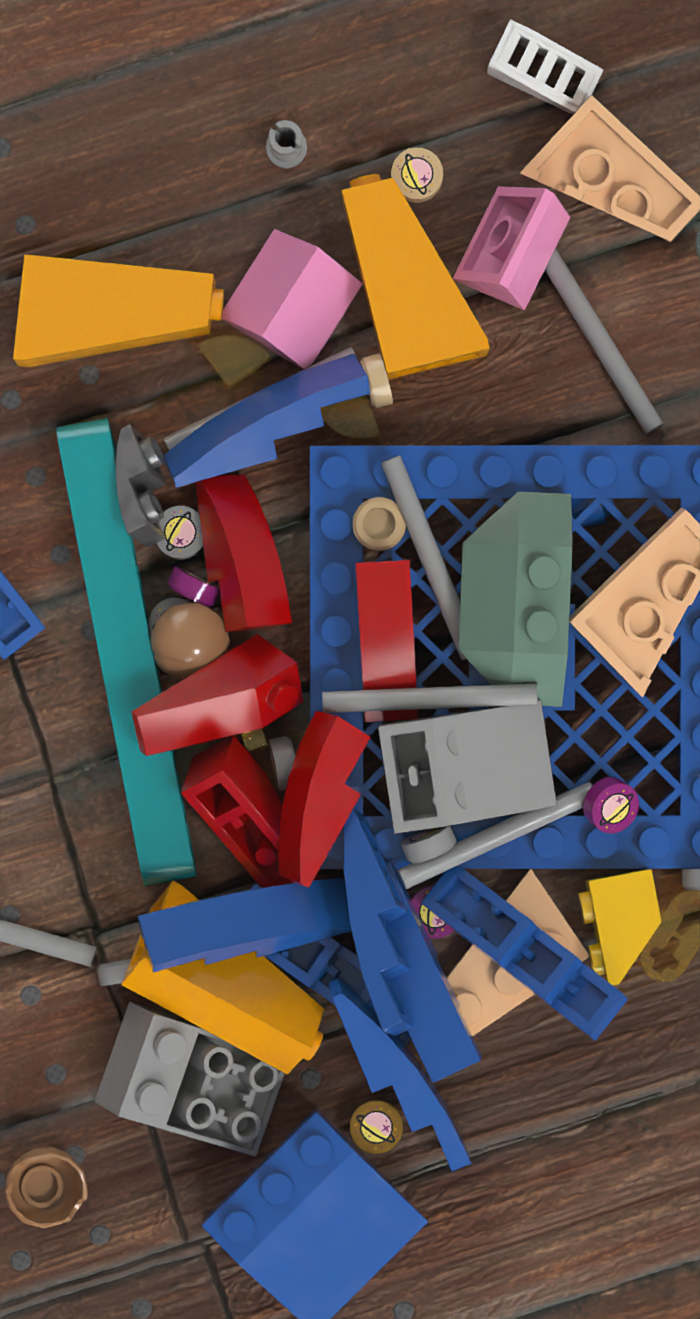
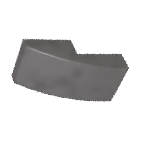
(136, 477)

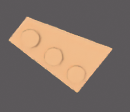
(487, 989)

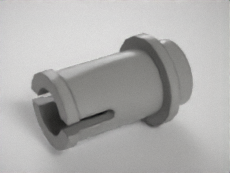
(286, 156)

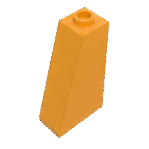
(408, 290)
(102, 308)
(234, 999)

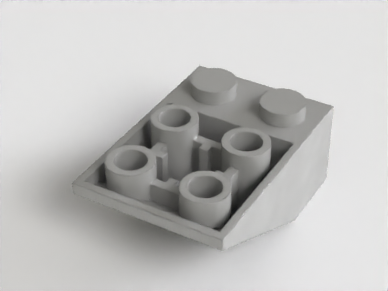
(466, 766)
(187, 1081)

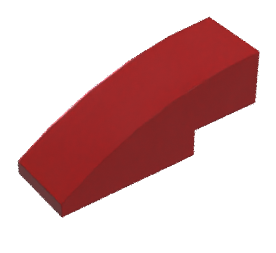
(241, 555)
(386, 631)
(317, 796)

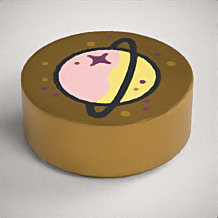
(376, 1126)

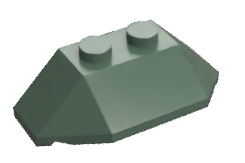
(519, 594)

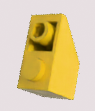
(623, 919)

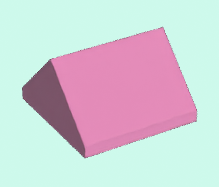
(513, 244)
(291, 299)

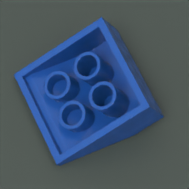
(314, 1220)

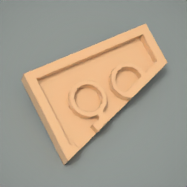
(614, 172)
(643, 601)

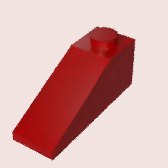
(222, 699)
(239, 807)

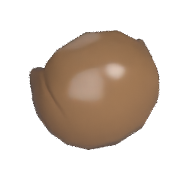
(188, 639)
(45, 1187)

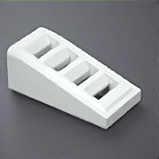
(553, 52)

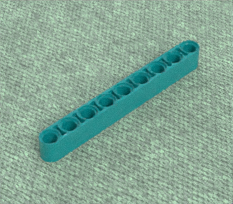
(124, 649)

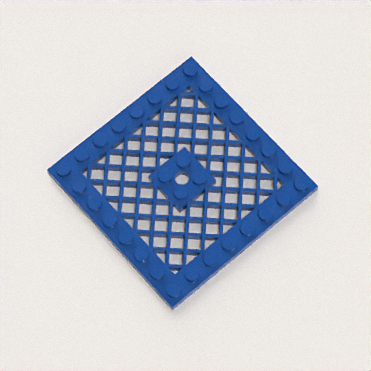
(598, 472)

